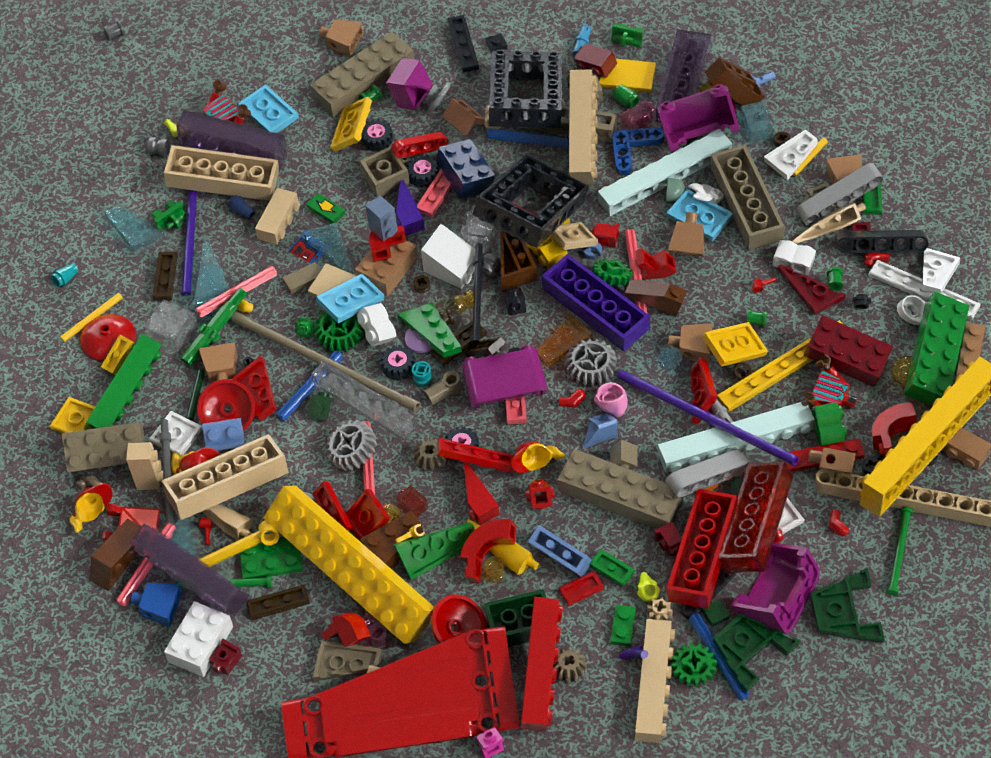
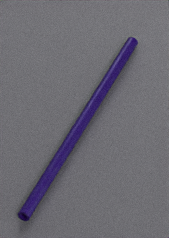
(189, 242)
(708, 417)

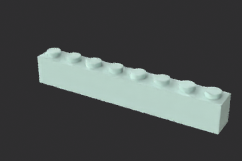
(655, 175)
(714, 442)

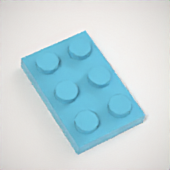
(269, 110)
(709, 214)
(349, 298)

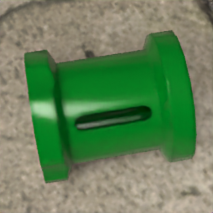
(373, 93)
(835, 282)
(757, 318)

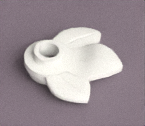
(706, 193)

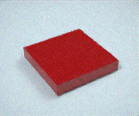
(367, 514)

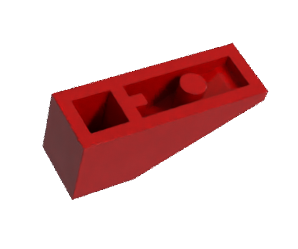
(480, 502)

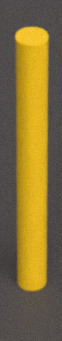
(99, 311)

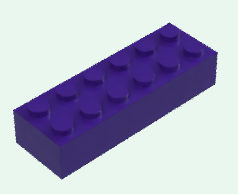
(596, 302)

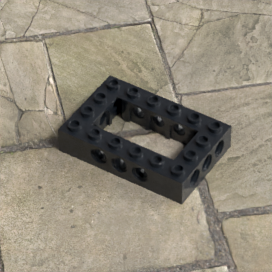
(552, 90)
(496, 204)

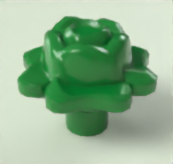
(304, 327)

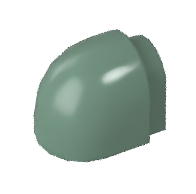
(674, 190)

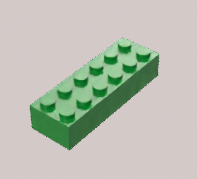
(936, 348)

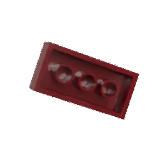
(849, 350)

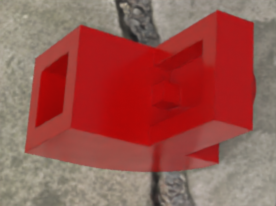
(381, 249)
(655, 266)
(349, 627)

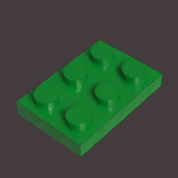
(271, 560)

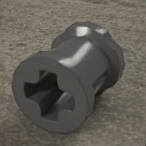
(114, 30)

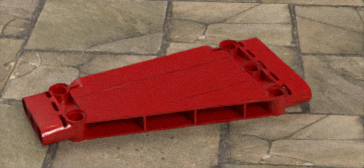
(409, 701)

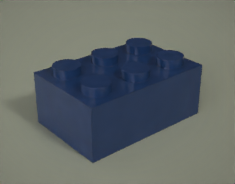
(465, 168)

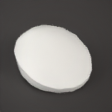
(909, 305)

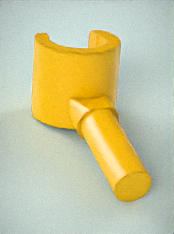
(412, 533)

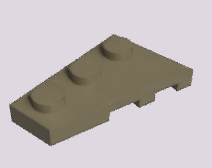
(340, 661)

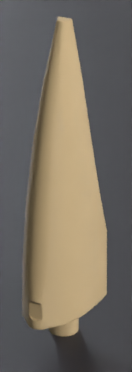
(836, 220)
(229, 521)

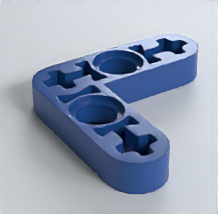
(629, 141)

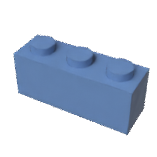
(560, 551)

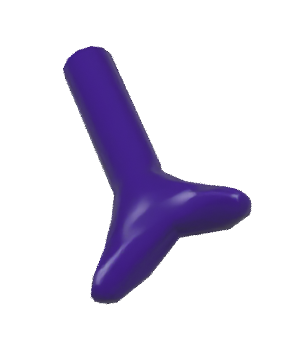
(636, 652)

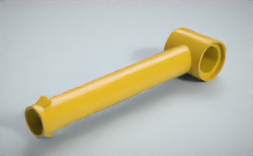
(243, 544)

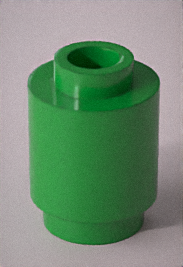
(625, 96)

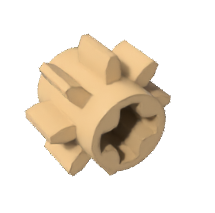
(658, 605)

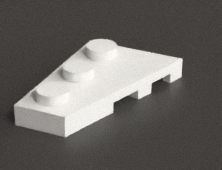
(791, 154)
(937, 270)

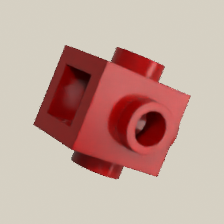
(539, 501)

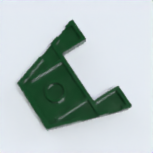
(836, 610)
(743, 641)

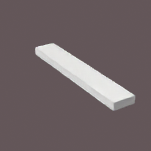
(913, 285)

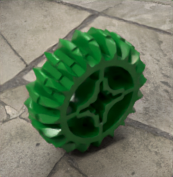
(336, 337)

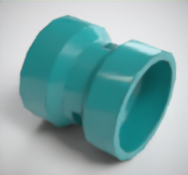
(421, 373)

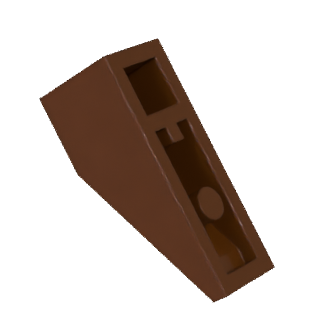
(658, 295)

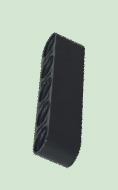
(890, 244)

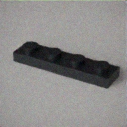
(463, 43)

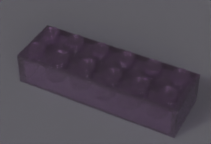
(685, 66)
(229, 137)
(189, 570)

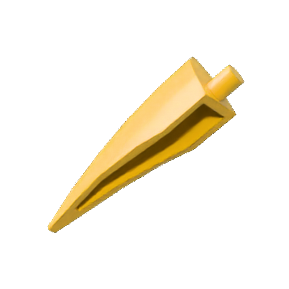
(513, 556)

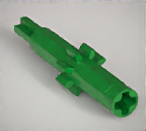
(210, 332)

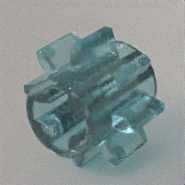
(670, 358)

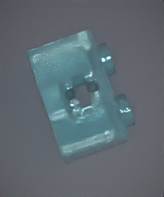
(757, 122)

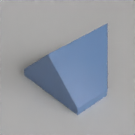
(600, 429)

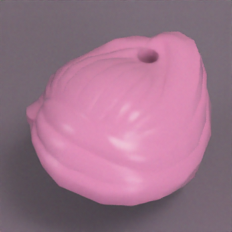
(611, 399)

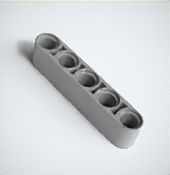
(840, 194)
(707, 473)

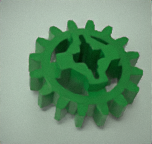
(613, 272)
(702, 659)

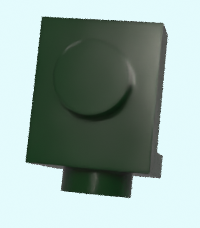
(320, 406)

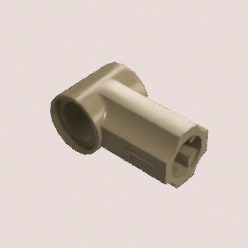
(443, 388)

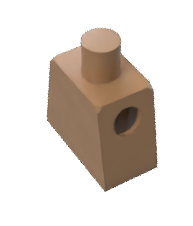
(342, 36)
(840, 167)
(688, 237)
(691, 342)
(220, 361)
(842, 460)

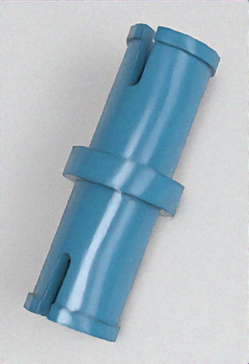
(582, 38)

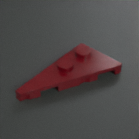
(814, 294)

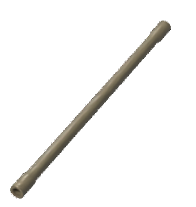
(403, 400)

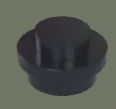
(861, 301)

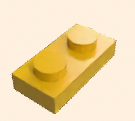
(118, 354)

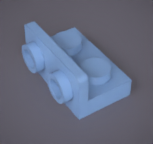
(224, 434)

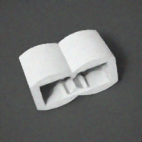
(794, 256)
(376, 324)

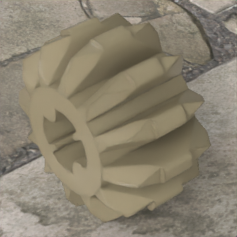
(427, 455)
(566, 669)

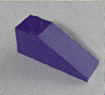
(408, 212)

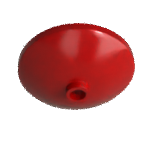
(98, 342)
(223, 393)
(459, 613)

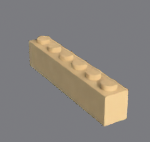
(653, 681)

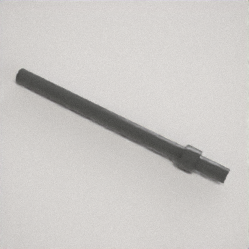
(165, 440)

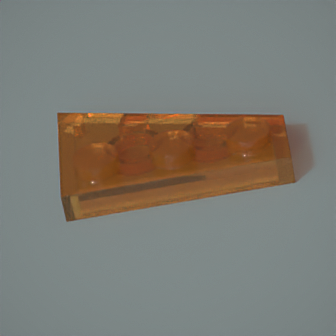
(560, 342)

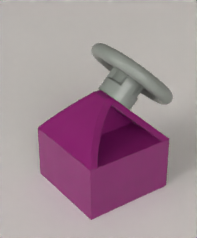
(411, 84)

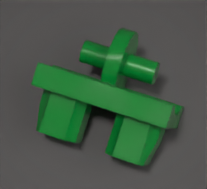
(627, 35)
(169, 218)

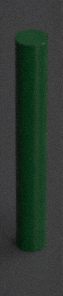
(195, 395)

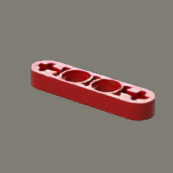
(421, 143)

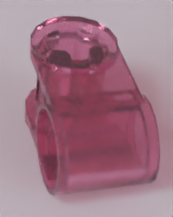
(637, 116)
(375, 629)

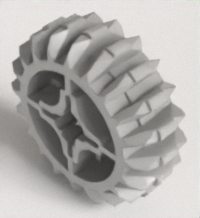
(584, 369)
(347, 456)

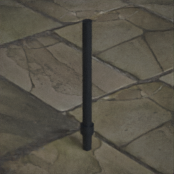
(478, 262)

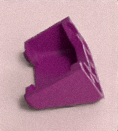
(697, 115)
(503, 377)
(782, 589)

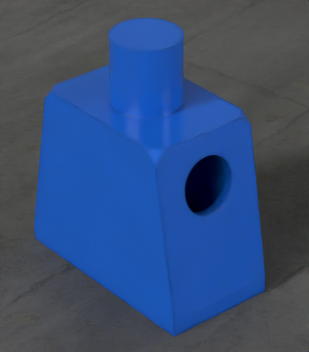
(158, 602)

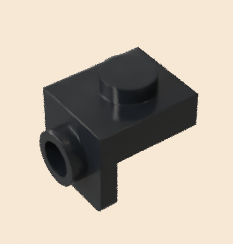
(514, 300)

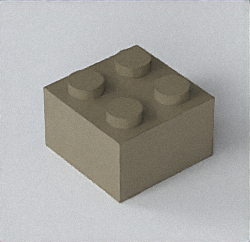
(384, 172)

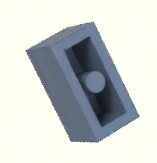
(381, 218)

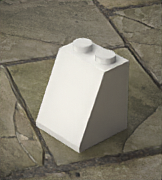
(448, 257)

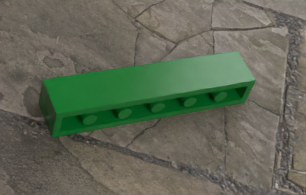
(125, 383)

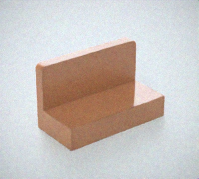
(462, 116)

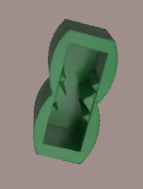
(828, 423)

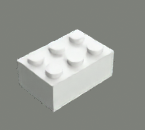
(198, 638)

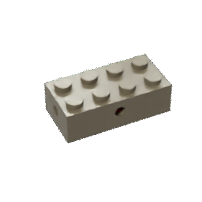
(100, 446)

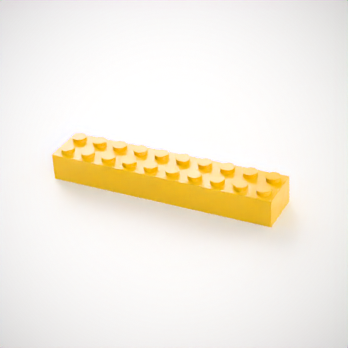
(926, 438)
(350, 564)

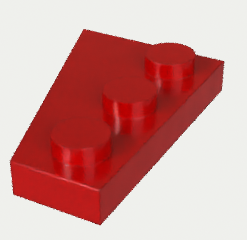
(257, 381)
(703, 387)

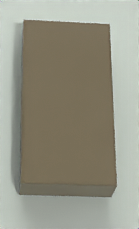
(301, 277)

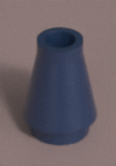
(239, 206)

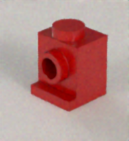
(606, 234)

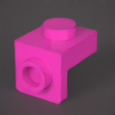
(490, 743)

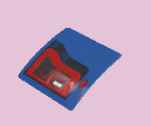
(305, 250)

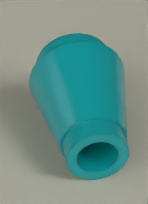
(64, 275)

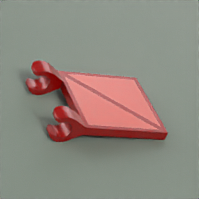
(138, 515)

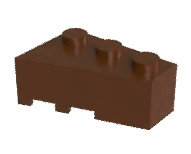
(739, 81)
(516, 262)
(382, 540)
(114, 556)

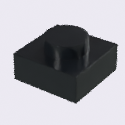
(496, 42)

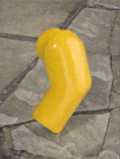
(244, 306)

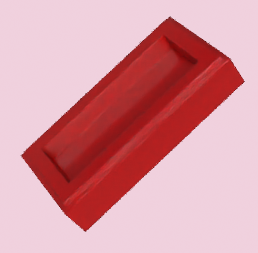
(581, 588)

